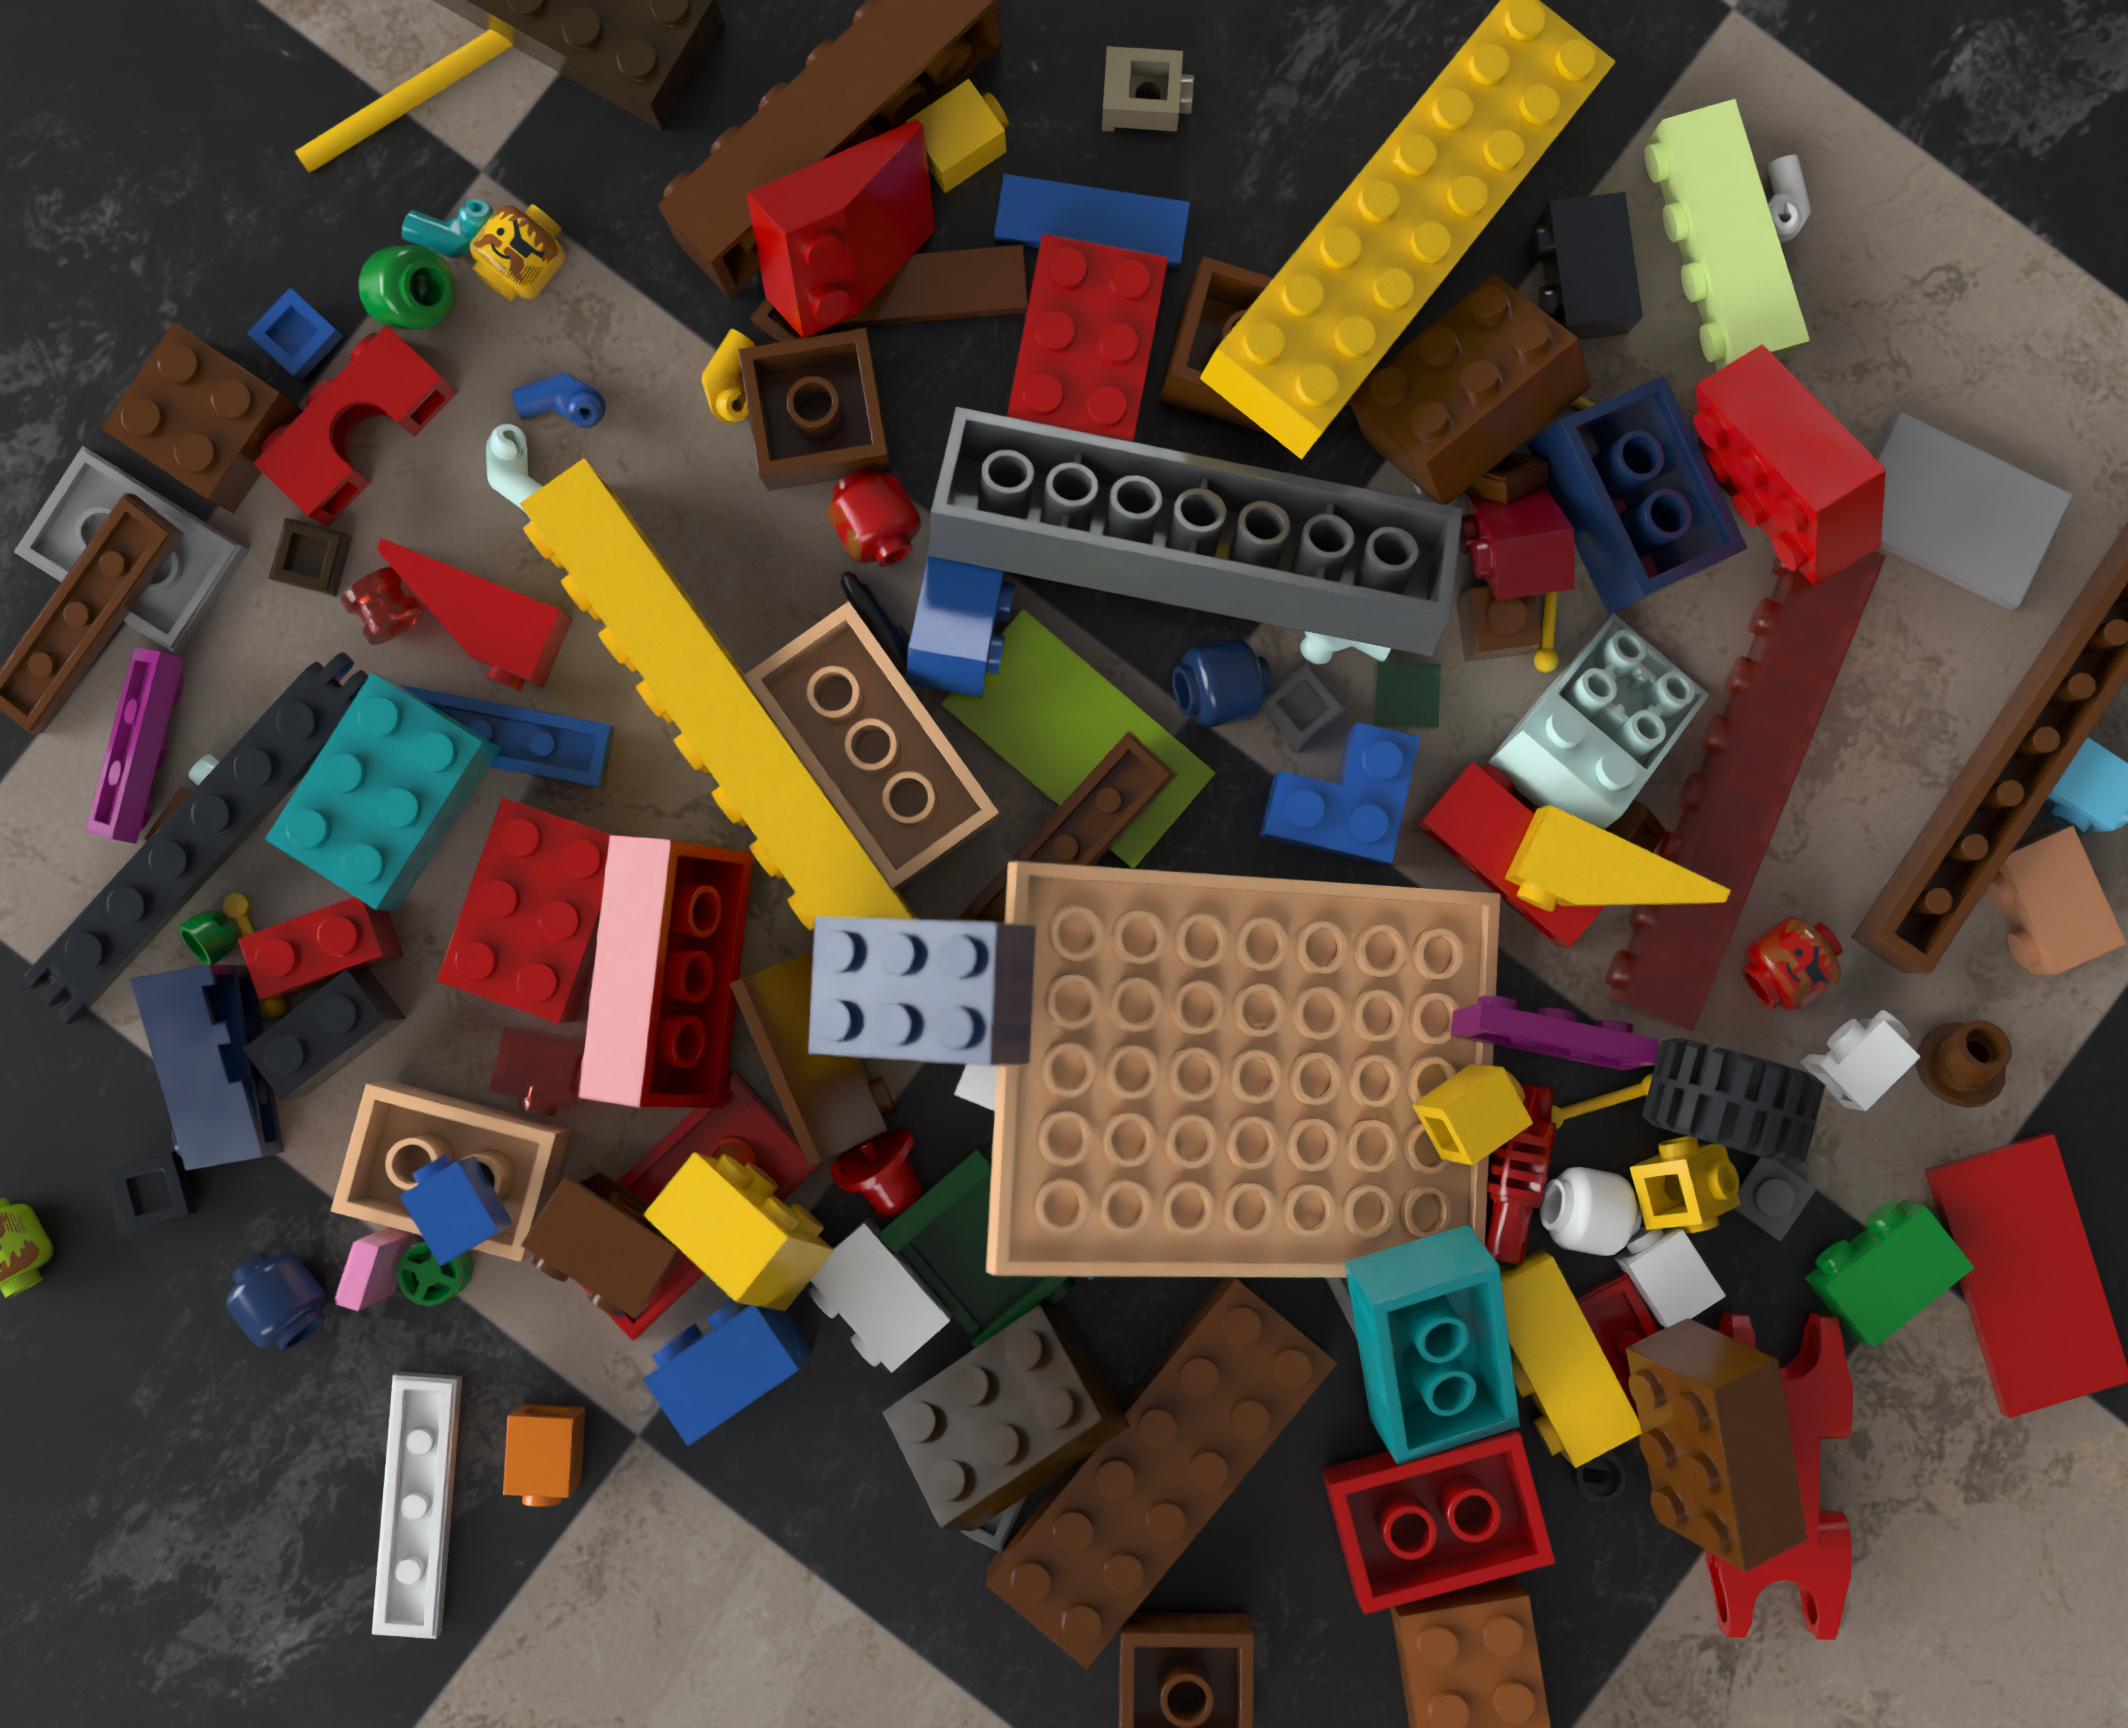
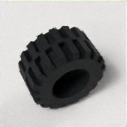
(1734, 1100)

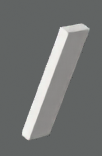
(417, 1505)

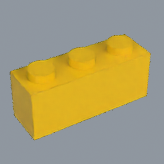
(1562, 1364)

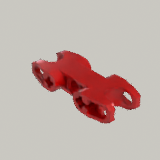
(1817, 1407)

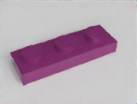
(136, 745)
(1554, 1034)

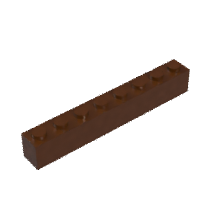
(2006, 777)

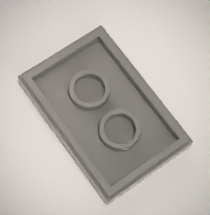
(1965, 511)
(185, 583)

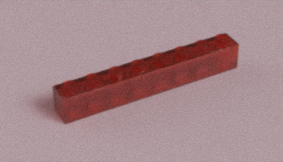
(1741, 787)

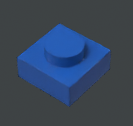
(295, 334)

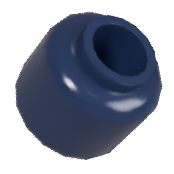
(1221, 683)
(276, 1301)

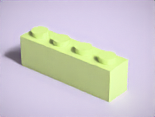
(1724, 235)

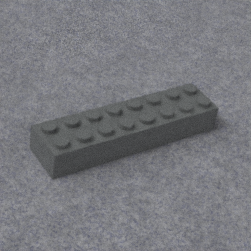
(1195, 532)

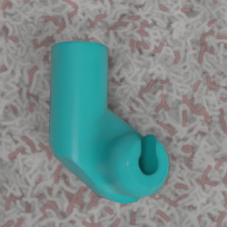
(448, 237)

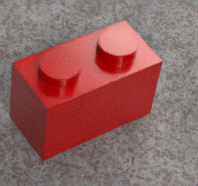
(318, 948)

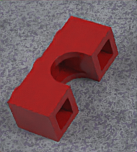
(312, 455)

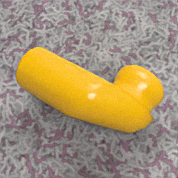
(724, 382)

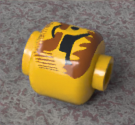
(517, 252)

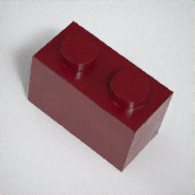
(1519, 545)

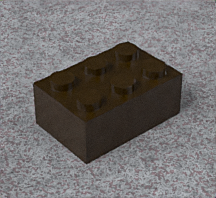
(1005, 1419)

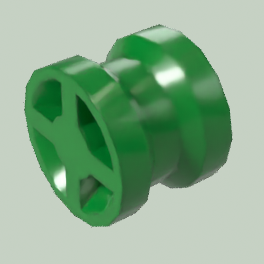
(425, 1280)

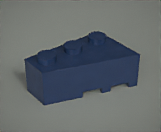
(211, 1087)

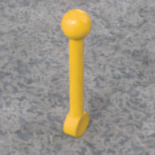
(1546, 658)
(239, 907)
(1600, 1102)

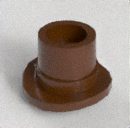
(1964, 1062)

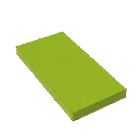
(1061, 718)

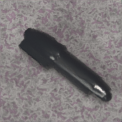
(891, 638)

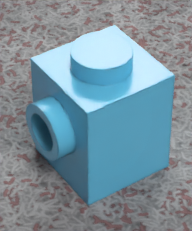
(2091, 792)

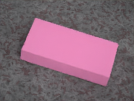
(372, 1268)

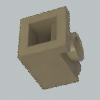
(1140, 70)

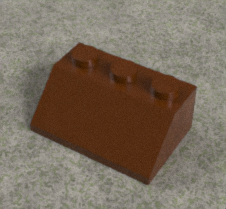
(824, 1096)

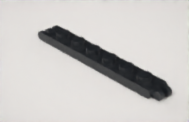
(196, 839)

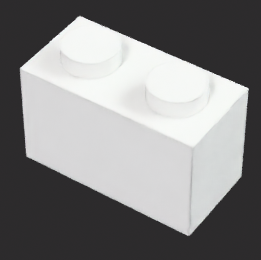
(878, 1298)

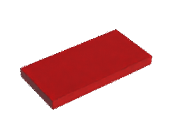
(743, 1130)
(2033, 1276)

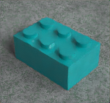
(383, 793)
(1433, 1343)

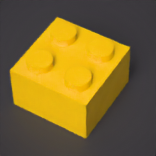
(740, 1230)

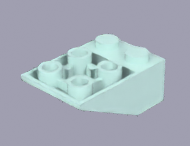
(1600, 727)

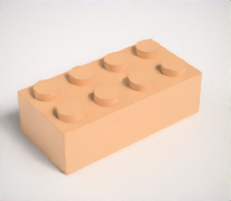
(872, 746)

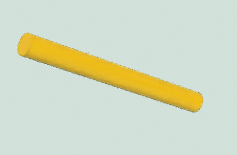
(402, 99)

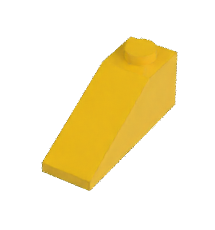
(1584, 865)

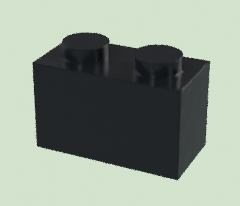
(1588, 265)
(324, 1033)

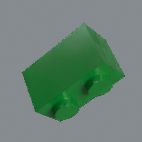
(1888, 1271)

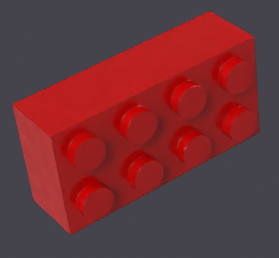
(665, 974)

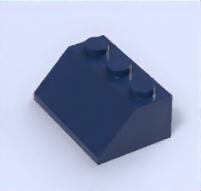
(1637, 494)

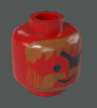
(873, 517)
(1792, 964)

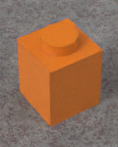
(544, 1453)

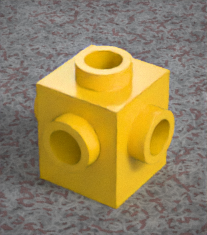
(1686, 1185)

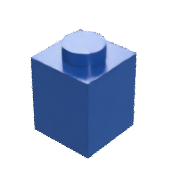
(454, 1207)

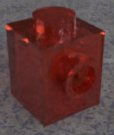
(538, 1069)

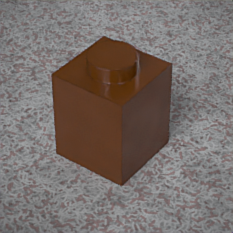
(1497, 627)

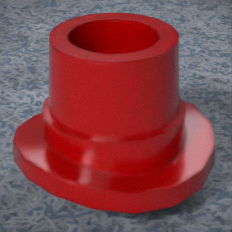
(880, 1172)

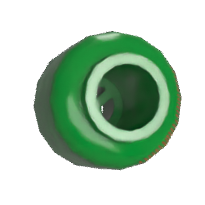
(407, 287)

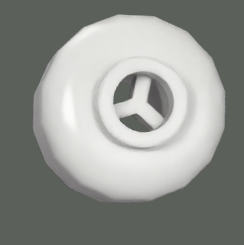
(1590, 1211)

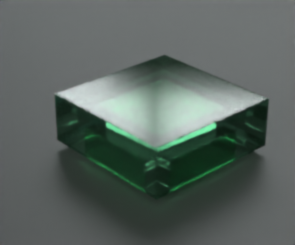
(1406, 695)

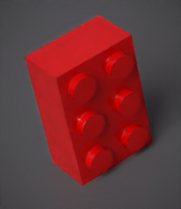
(1088, 337)
(1790, 466)
(531, 914)
(1437, 1520)

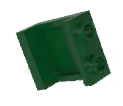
(948, 1248)

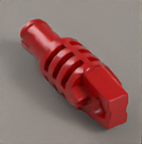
(1520, 1177)

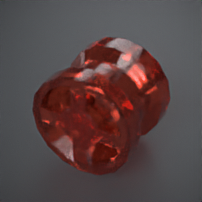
(382, 605)

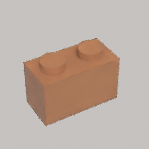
(2053, 904)

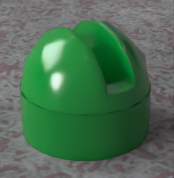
(208, 936)

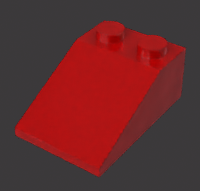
(842, 227)

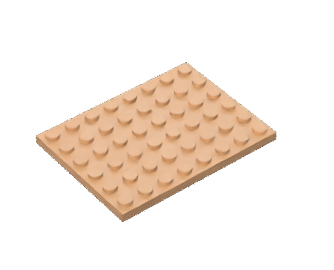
(1233, 1073)

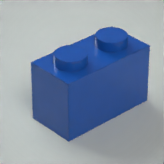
(956, 626)

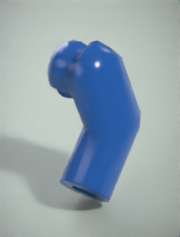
(564, 395)

